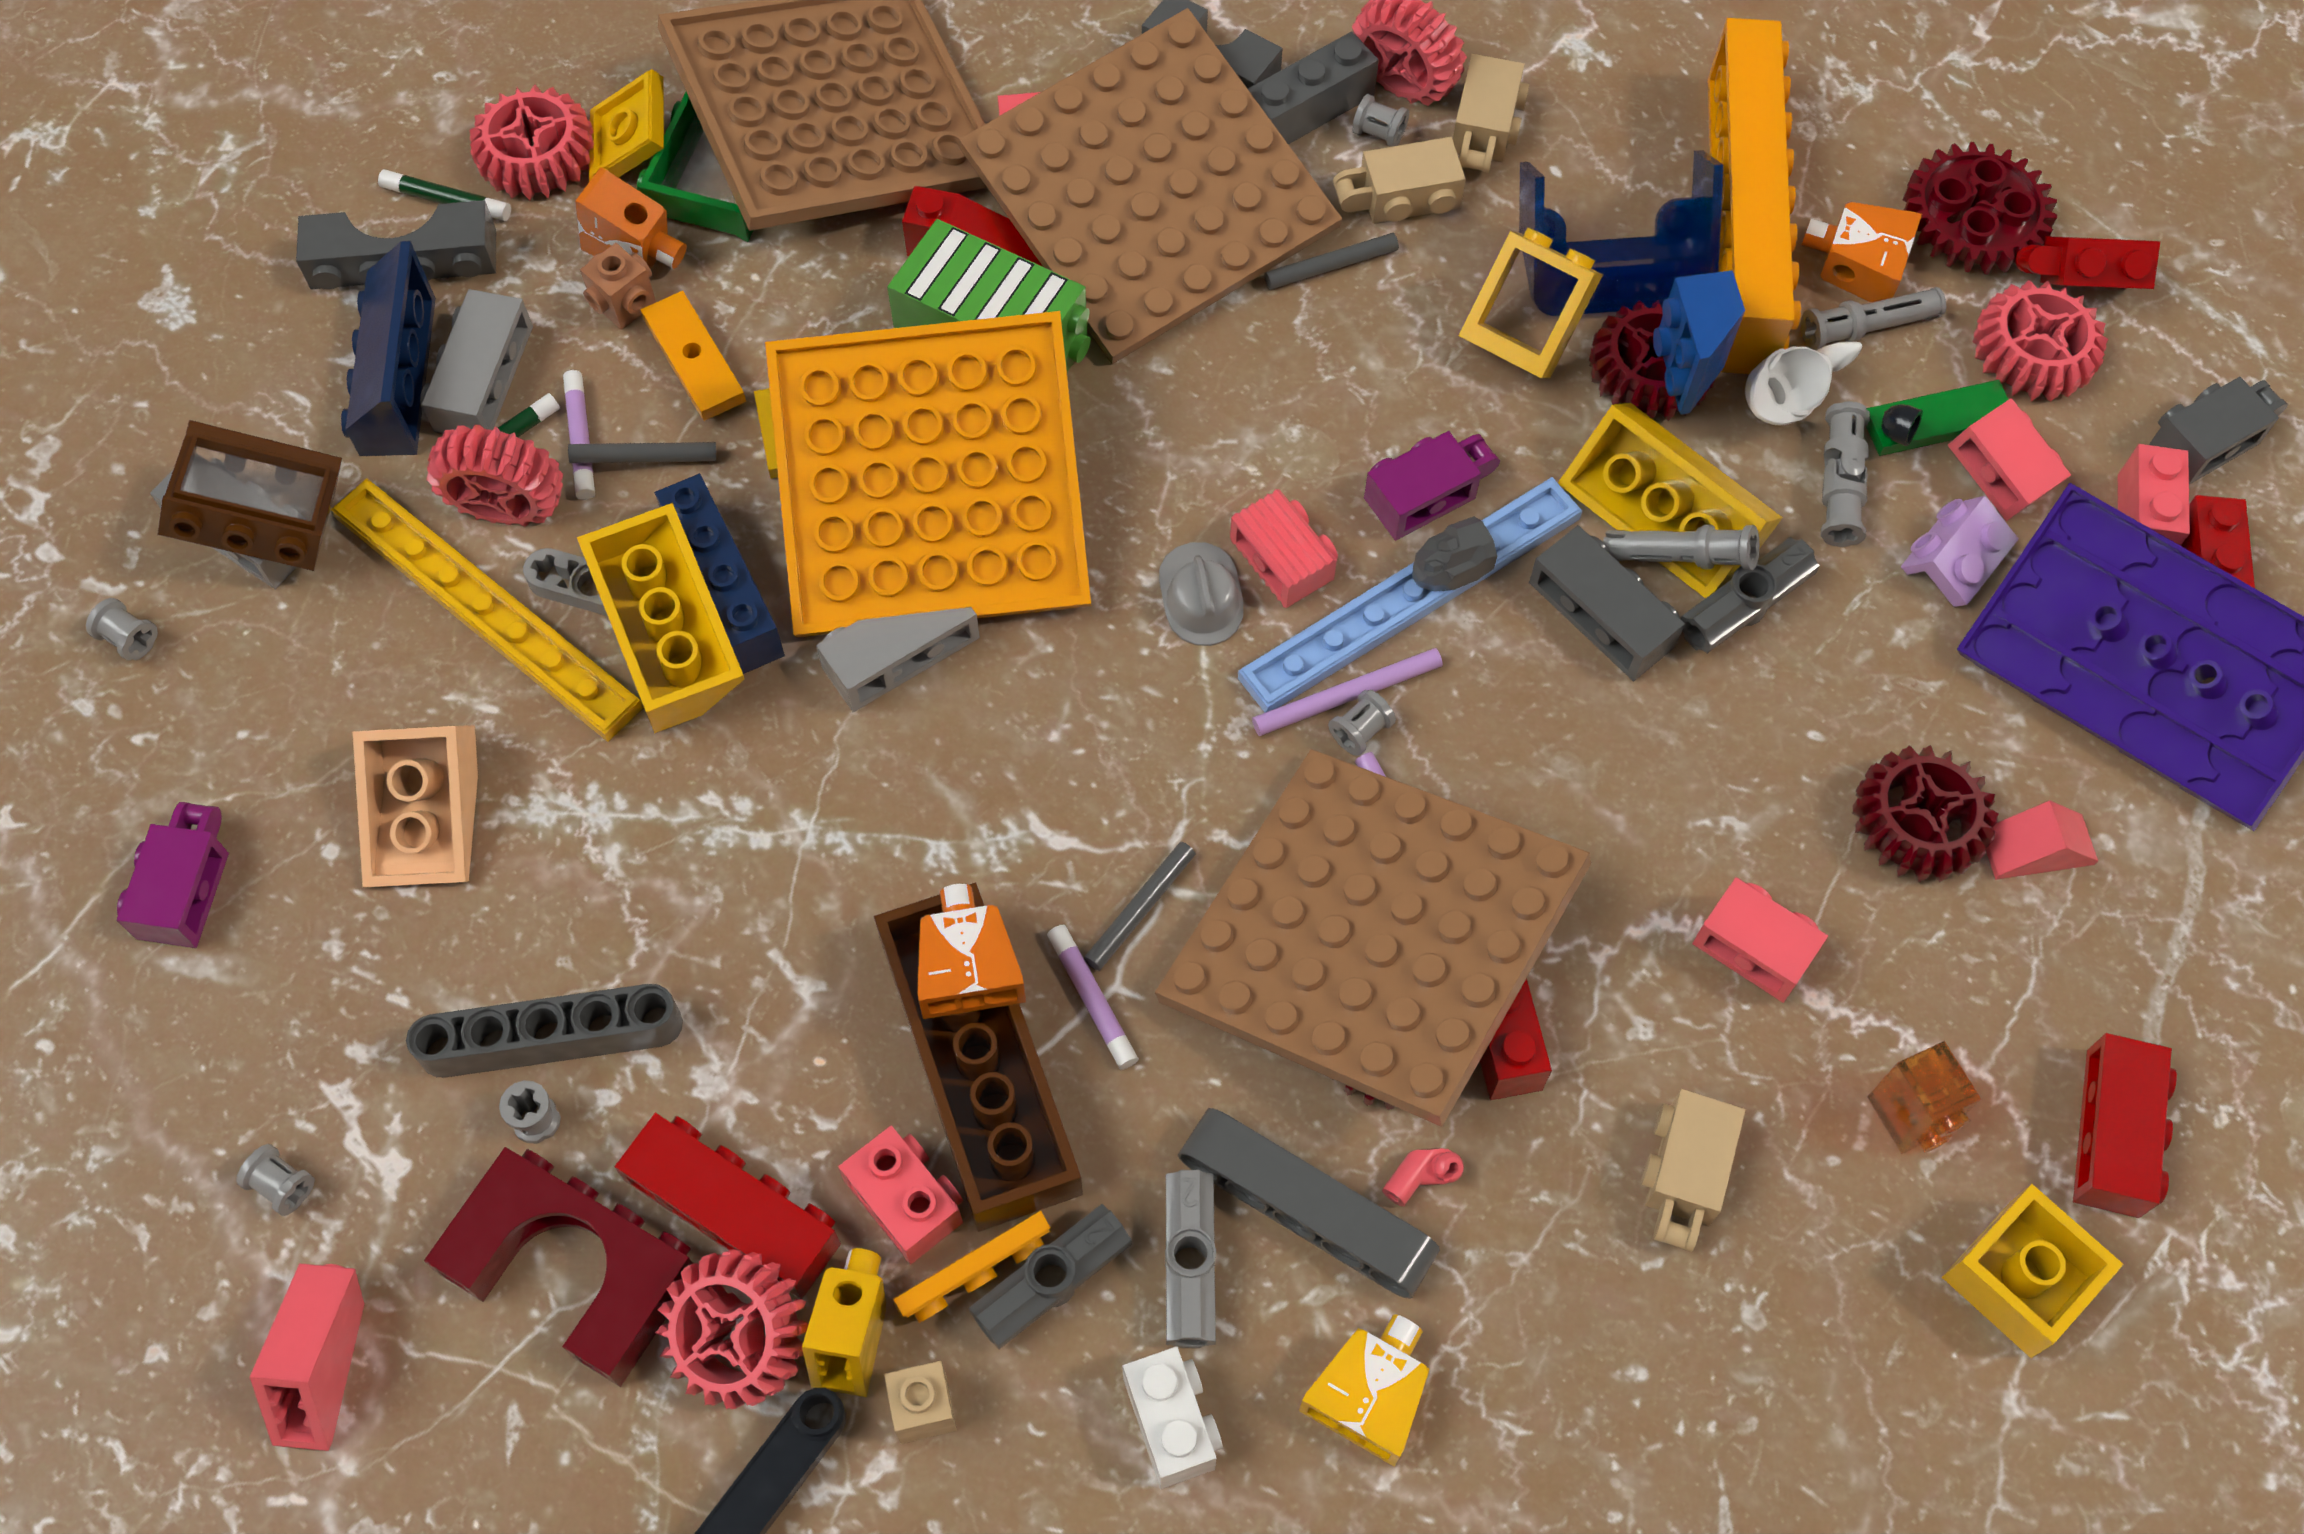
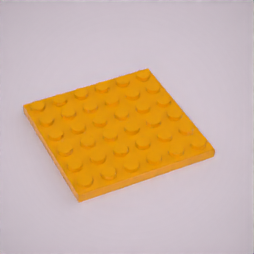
(928, 471)

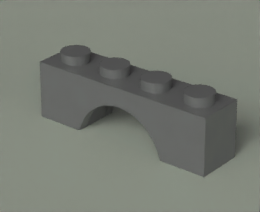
(450, 244)

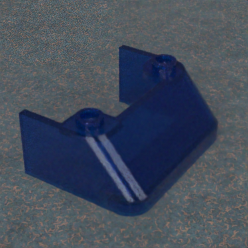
(1635, 267)

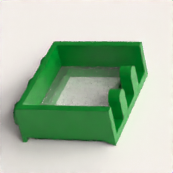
(689, 178)

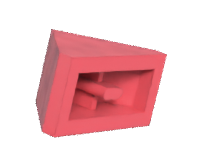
(2040, 842)

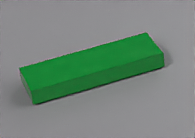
(1943, 416)

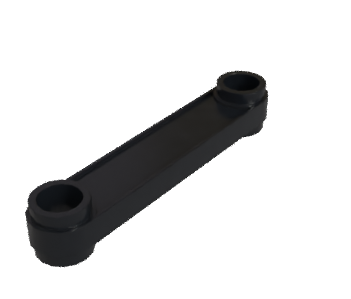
(776, 1469)

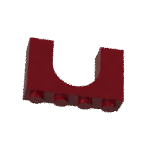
(523, 1200)

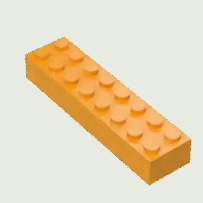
(1751, 142)

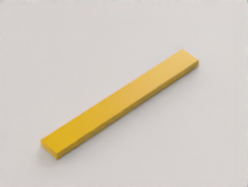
(488, 610)

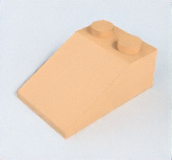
(415, 804)

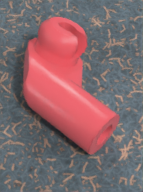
(1423, 1168)

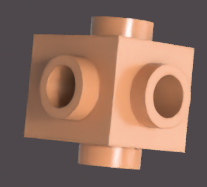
(618, 285)

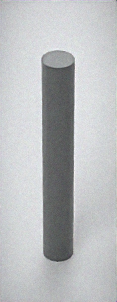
(1331, 261)
(642, 452)
(1139, 906)

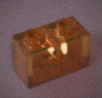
(1924, 1099)

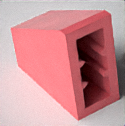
(309, 1356)

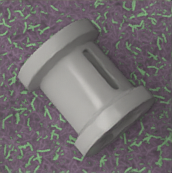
(1395, 120)
(114, 624)
(1362, 722)
(526, 1097)
(275, 1179)

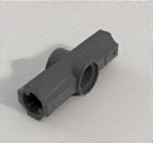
(1730, 609)
(1022, 1300)

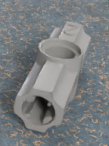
(1190, 1292)

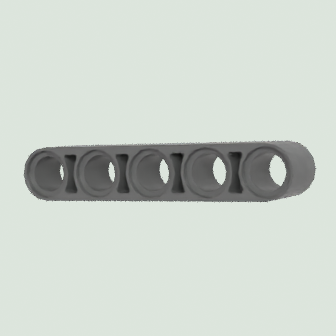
(523, 1020)
(1310, 1203)

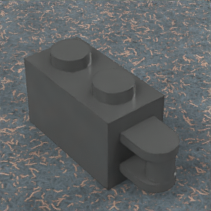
(2220, 424)

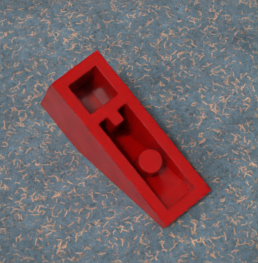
(961, 212)

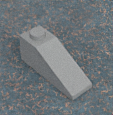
(890, 650)

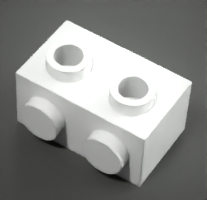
(1169, 1418)

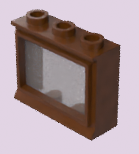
(249, 495)

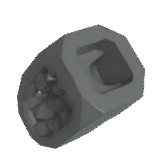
(1455, 556)

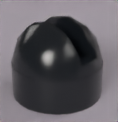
(1901, 423)

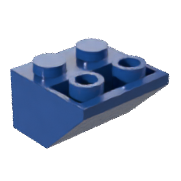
(1697, 333)

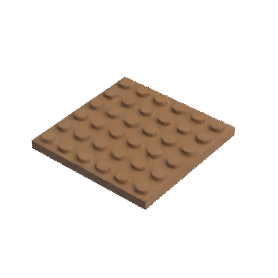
(824, 103)
(1151, 183)
(1375, 934)

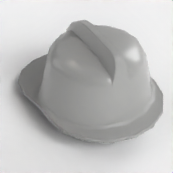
(1201, 593)

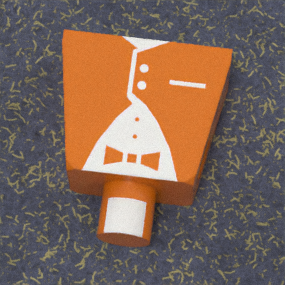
(620, 214)
(1865, 248)
(966, 958)

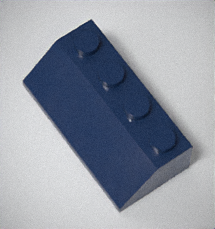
(390, 356)

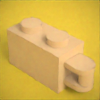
(1487, 111)
(1404, 181)
(1691, 1165)

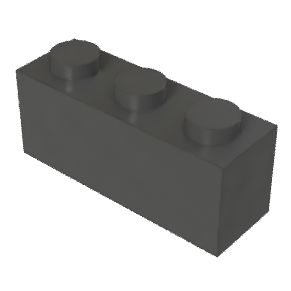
(1318, 87)
(1606, 602)

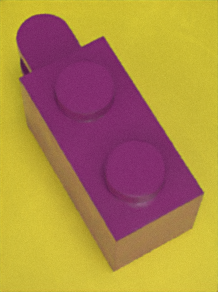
(1427, 481)
(175, 878)

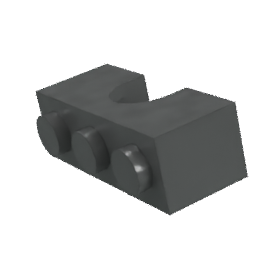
(1248, 55)

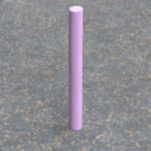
(1346, 692)

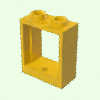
(1509, 348)

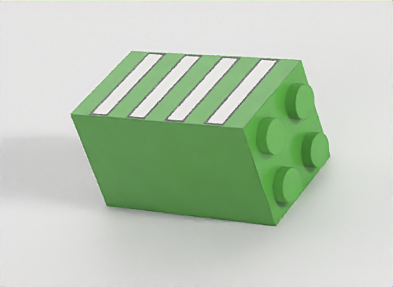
(967, 278)

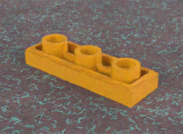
(693, 355)
(973, 1268)

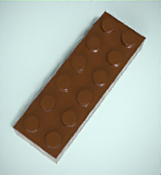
(984, 1089)

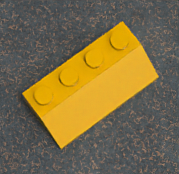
(1652, 481)
(662, 616)

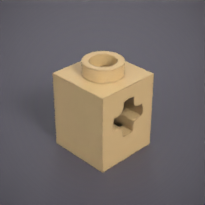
(920, 1402)

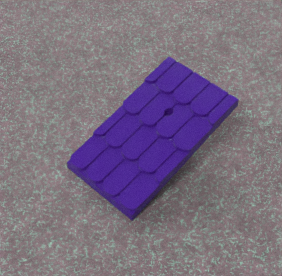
(2124, 631)

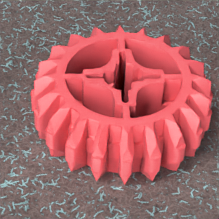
(1414, 48)
(504, 146)
(2042, 330)
(494, 475)
(706, 1313)

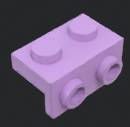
(1962, 548)

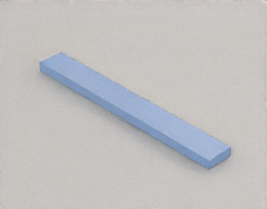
(1397, 603)

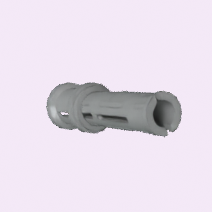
(1853, 320)
(1703, 546)

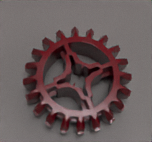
(1631, 337)
(1917, 827)

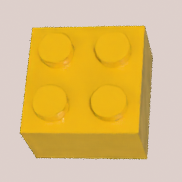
(2032, 1271)

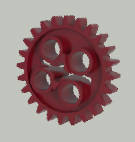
(1979, 206)

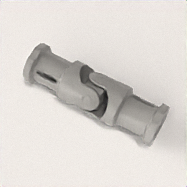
(1845, 474)

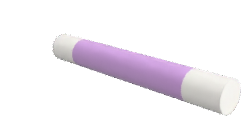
(578, 431)
(1092, 997)

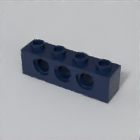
(725, 574)

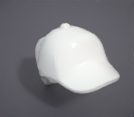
(1795, 381)

